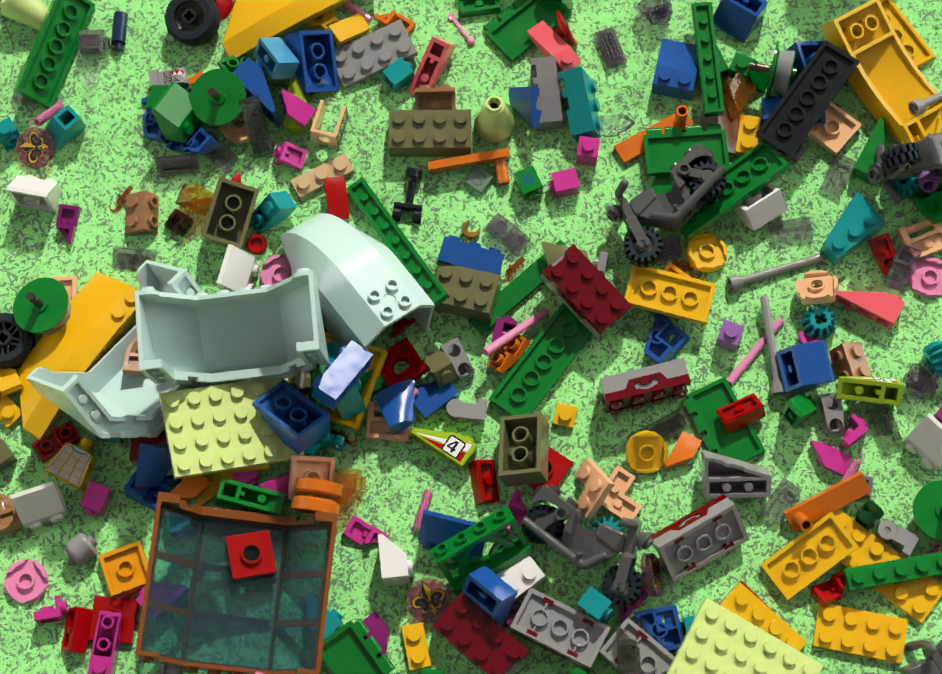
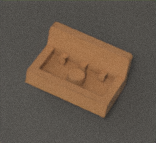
(435, 98)
(142, 213)
(850, 360)

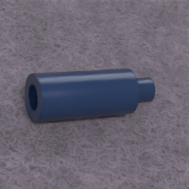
(119, 30)

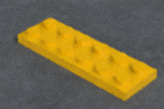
(912, 597)

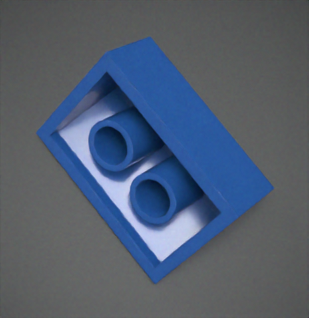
(439, 527)

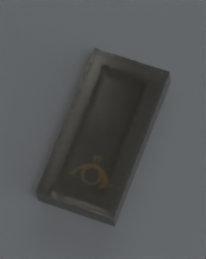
(885, 427)

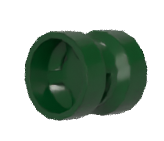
(868, 515)

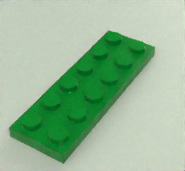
(53, 50)
(743, 180)
(541, 364)

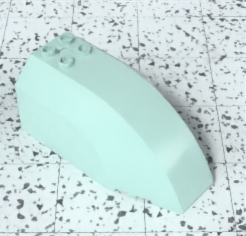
(356, 278)

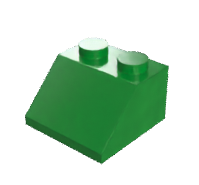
(175, 114)

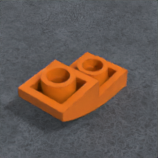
(504, 358)

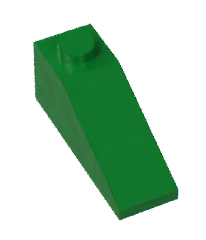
(868, 155)
(249, 498)

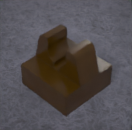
(178, 222)

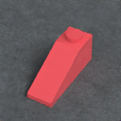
(553, 45)
(433, 63)
(877, 306)

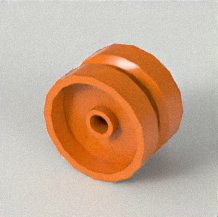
(318, 493)

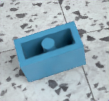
(276, 58)

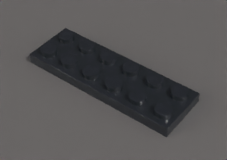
(807, 99)

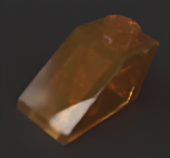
(736, 95)
(195, 199)
(353, 484)

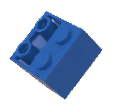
(739, 17)
(805, 367)
(489, 593)

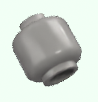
(81, 549)

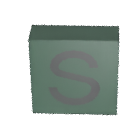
(478, 180)

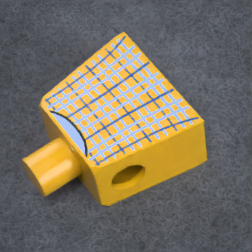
(73, 464)

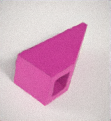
(106, 643)

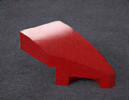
(883, 251)

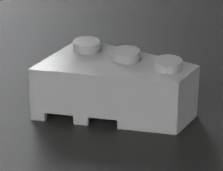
(545, 77)
(733, 478)

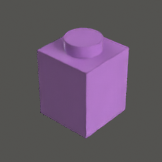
(729, 335)

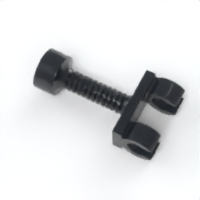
(412, 175)

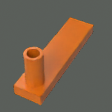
(633, 146)
(497, 157)
(829, 500)

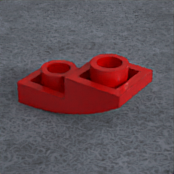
(336, 197)
(52, 443)

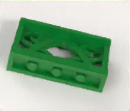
(501, 555)

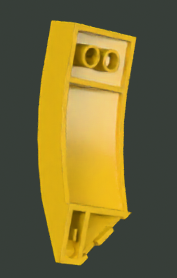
(270, 19)
(886, 73)
(95, 324)

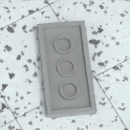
(373, 53)

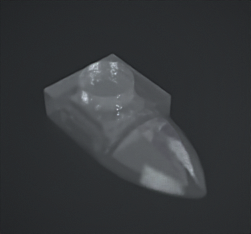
(615, 124)

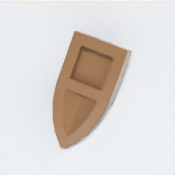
(131, 360)
(9, 518)

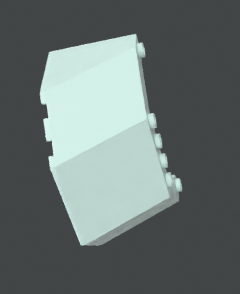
(231, 334)
(104, 396)

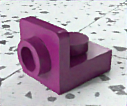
(501, 324)

